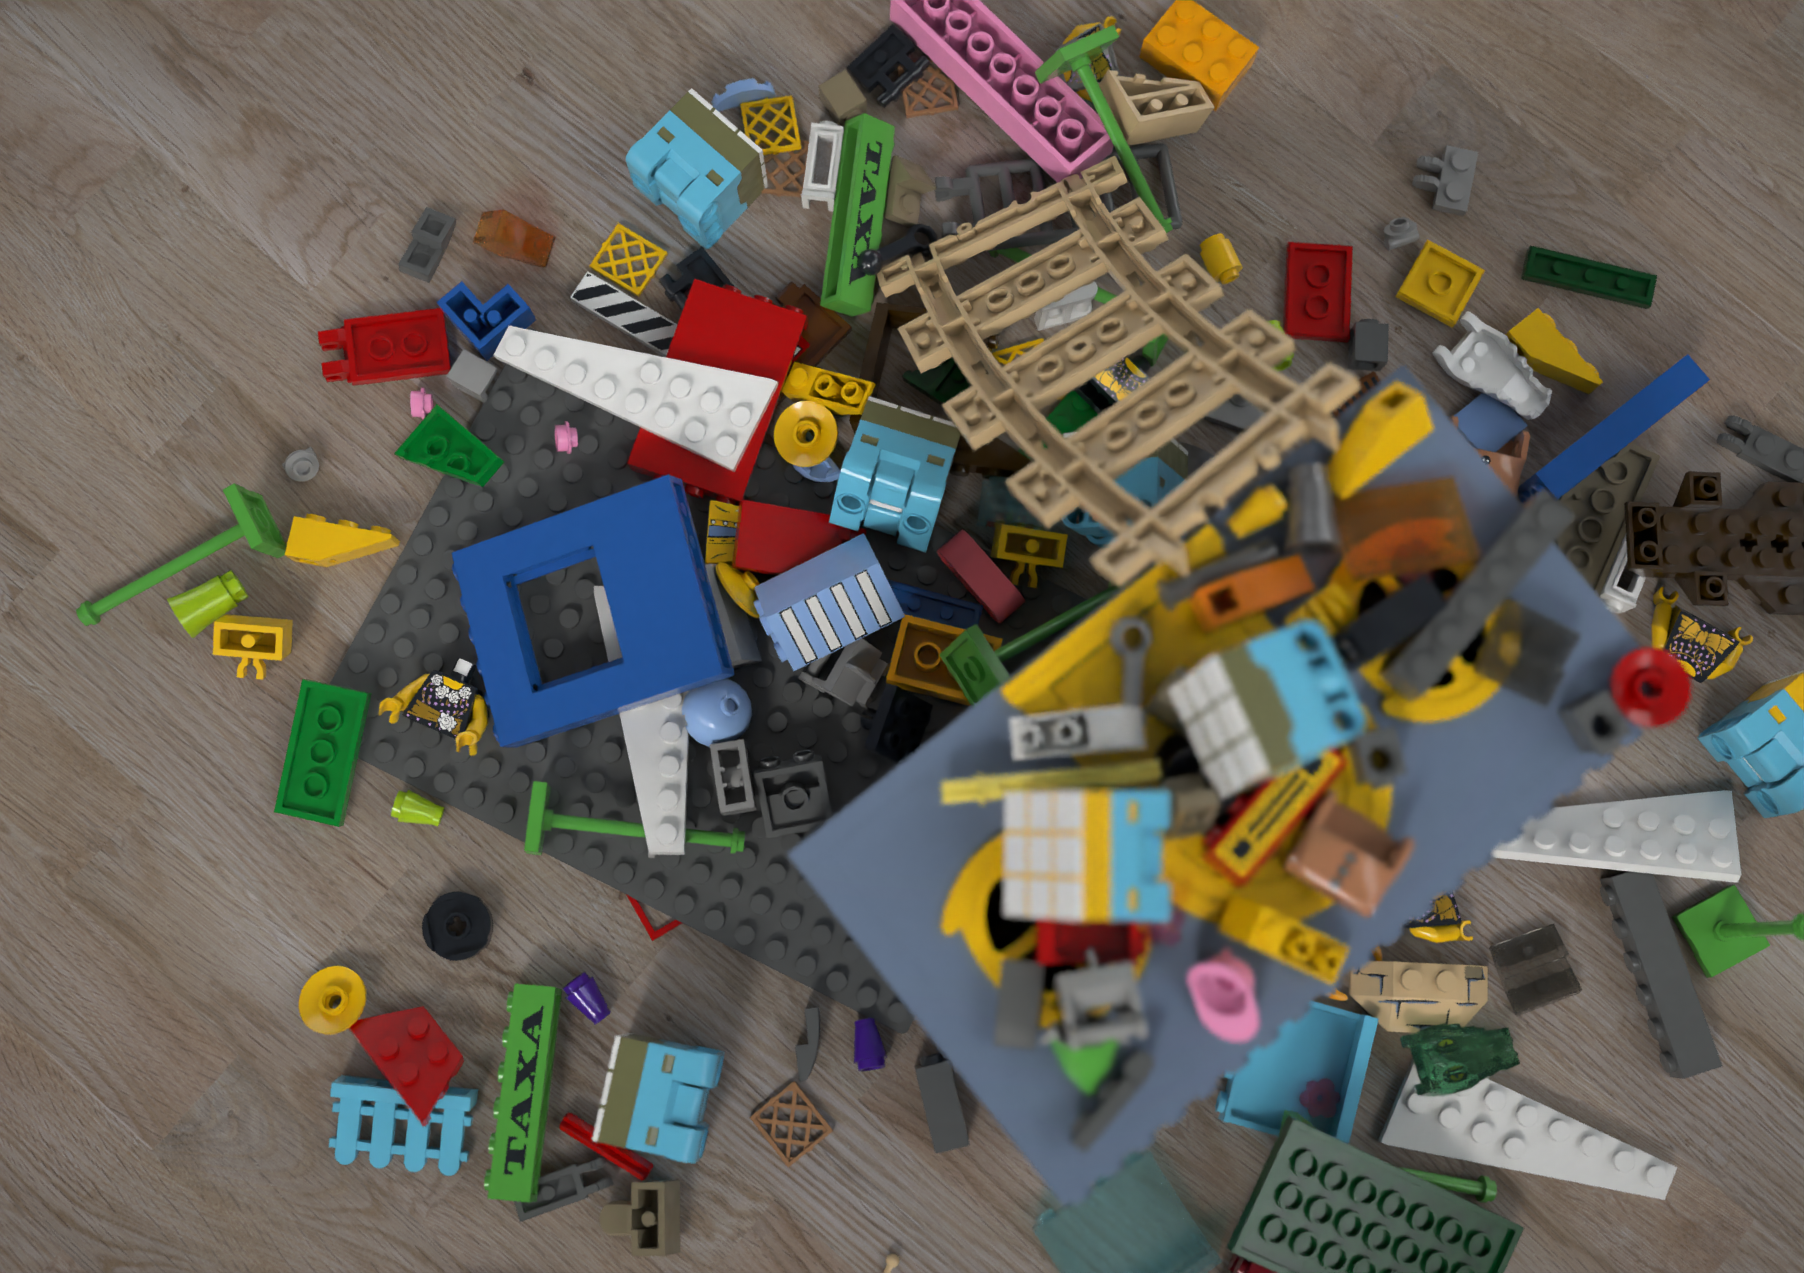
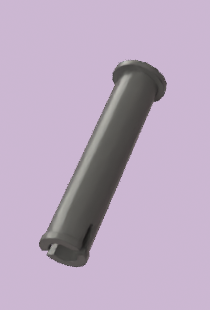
(1242, 560)

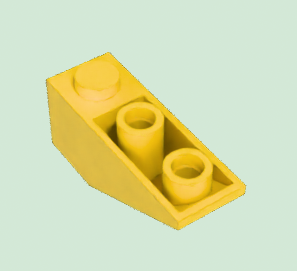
(1552, 353)
(833, 390)
(1378, 436)
(328, 544)
(1283, 938)

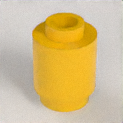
(1220, 259)

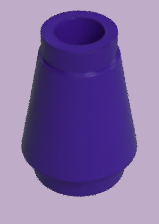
(587, 998)
(868, 1046)

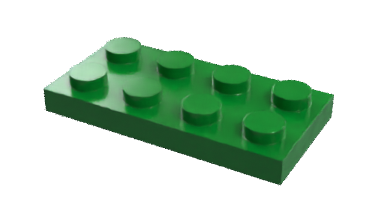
(322, 752)

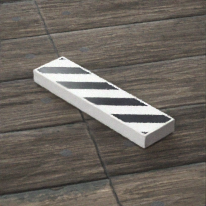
(624, 313)

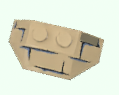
(1419, 994)

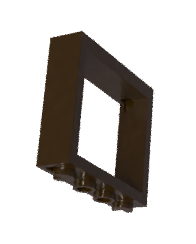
(885, 318)

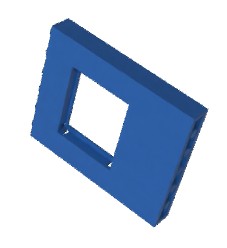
(654, 594)

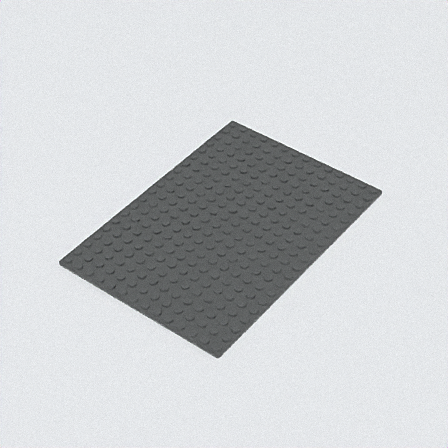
(741, 899)

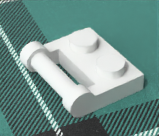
(1069, 309)

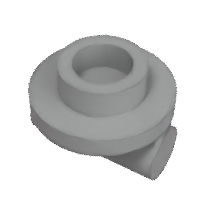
(1400, 232)
(301, 465)

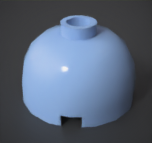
(717, 712)

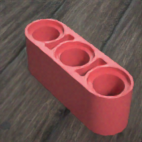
(981, 576)

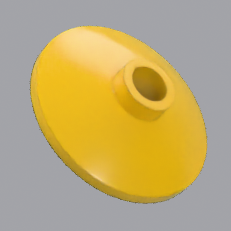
(792, 430)
(739, 587)
(320, 993)

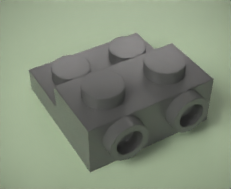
(793, 793)

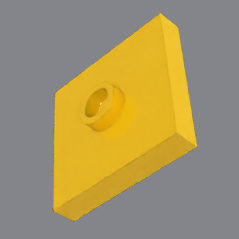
(1440, 283)

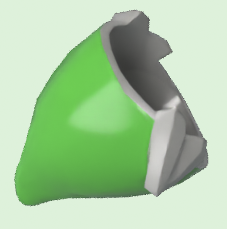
(1089, 1063)

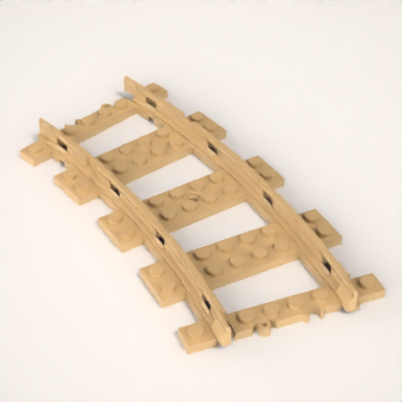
(1087, 462)

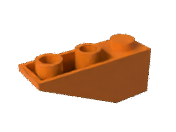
(1250, 593)

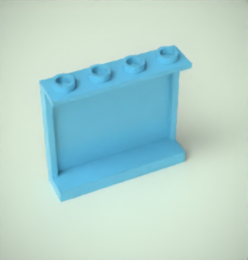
(1318, 1046)

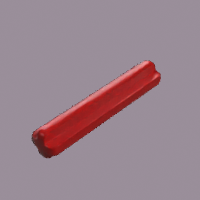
(618, 1155)

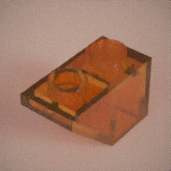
(513, 238)

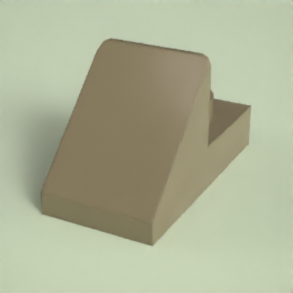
(905, 190)
(1191, 806)

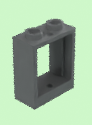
(941, 1103)

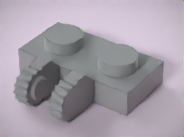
(1454, 179)

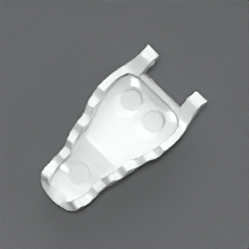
(1491, 365)

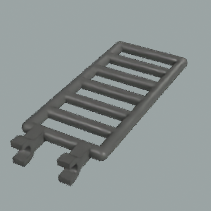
(970, 185)

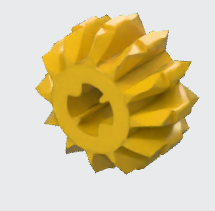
(1328, 609)

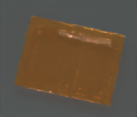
(1404, 529)

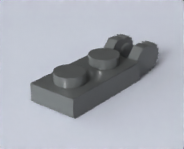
(1764, 450)
(1113, 1098)
(562, 1189)

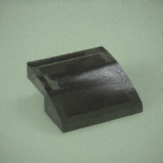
(1526, 652)
(1535, 969)

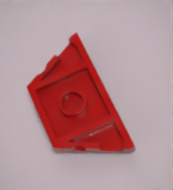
(411, 1056)

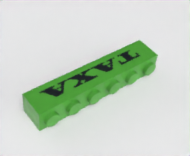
(857, 213)
(524, 1093)

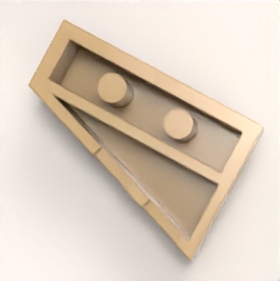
(1155, 108)

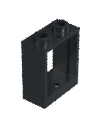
(1387, 623)

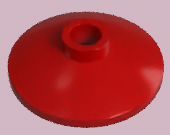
(1667, 682)

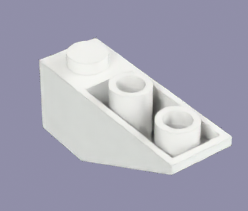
(1078, 732)

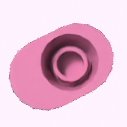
(1224, 996)

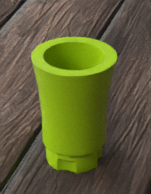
(207, 602)

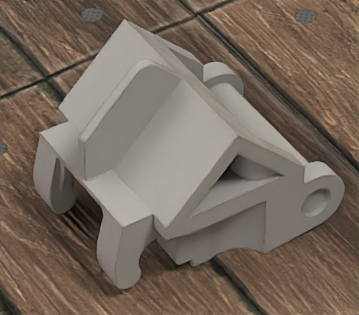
(852, 675)
(1096, 989)

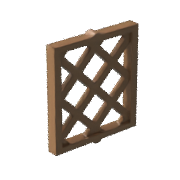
(953, 104)
(779, 191)
(808, 1145)

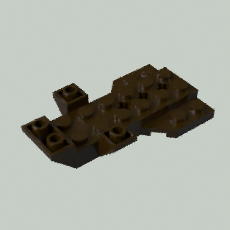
(1703, 548)

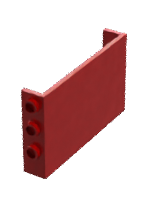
(731, 334)

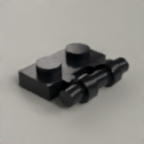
(881, 59)
(696, 266)

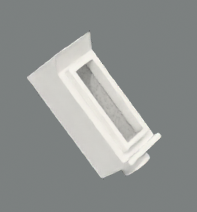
(822, 163)

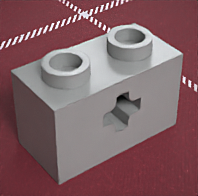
(733, 777)

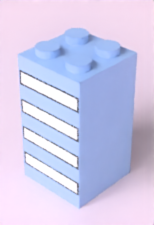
(826, 603)

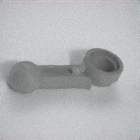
(1131, 660)

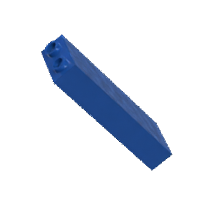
(1616, 431)

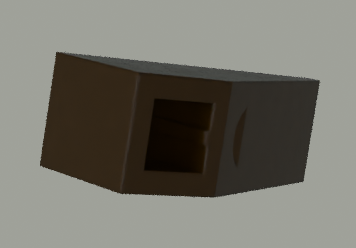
(989, 460)

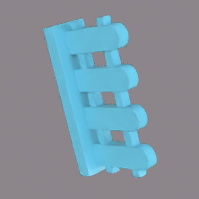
(347, 1143)

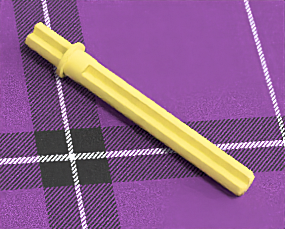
(994, 786)

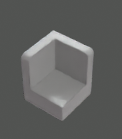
(472, 375)

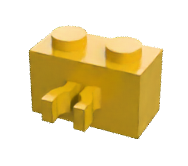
(1028, 547)
(252, 638)

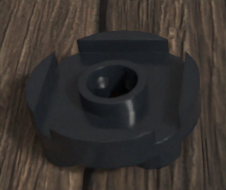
(442, 914)

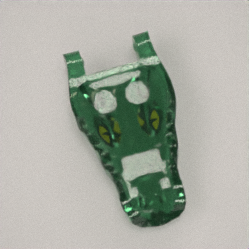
(1458, 1057)

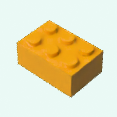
(1199, 48)
(917, 659)

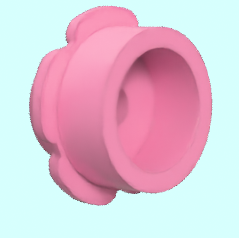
(421, 403)
(565, 437)

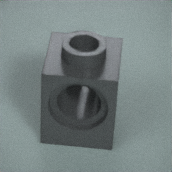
(1368, 345)
(1578, 720)
(1388, 744)

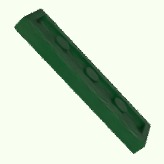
(1589, 277)

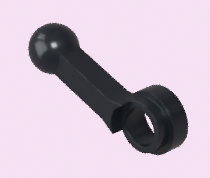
(872, 261)

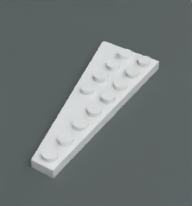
(678, 400)
(657, 755)
(1654, 835)
(1519, 1134)

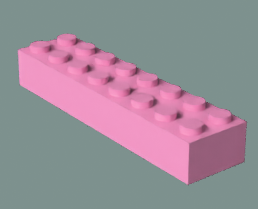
(1000, 78)

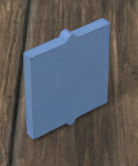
(1489, 423)

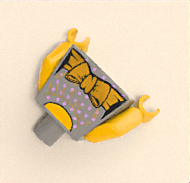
(1100, 65)

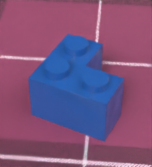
(485, 323)

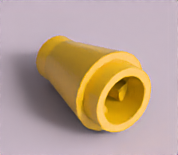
(1259, 510)

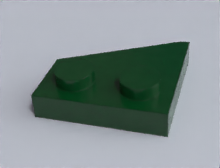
(939, 382)

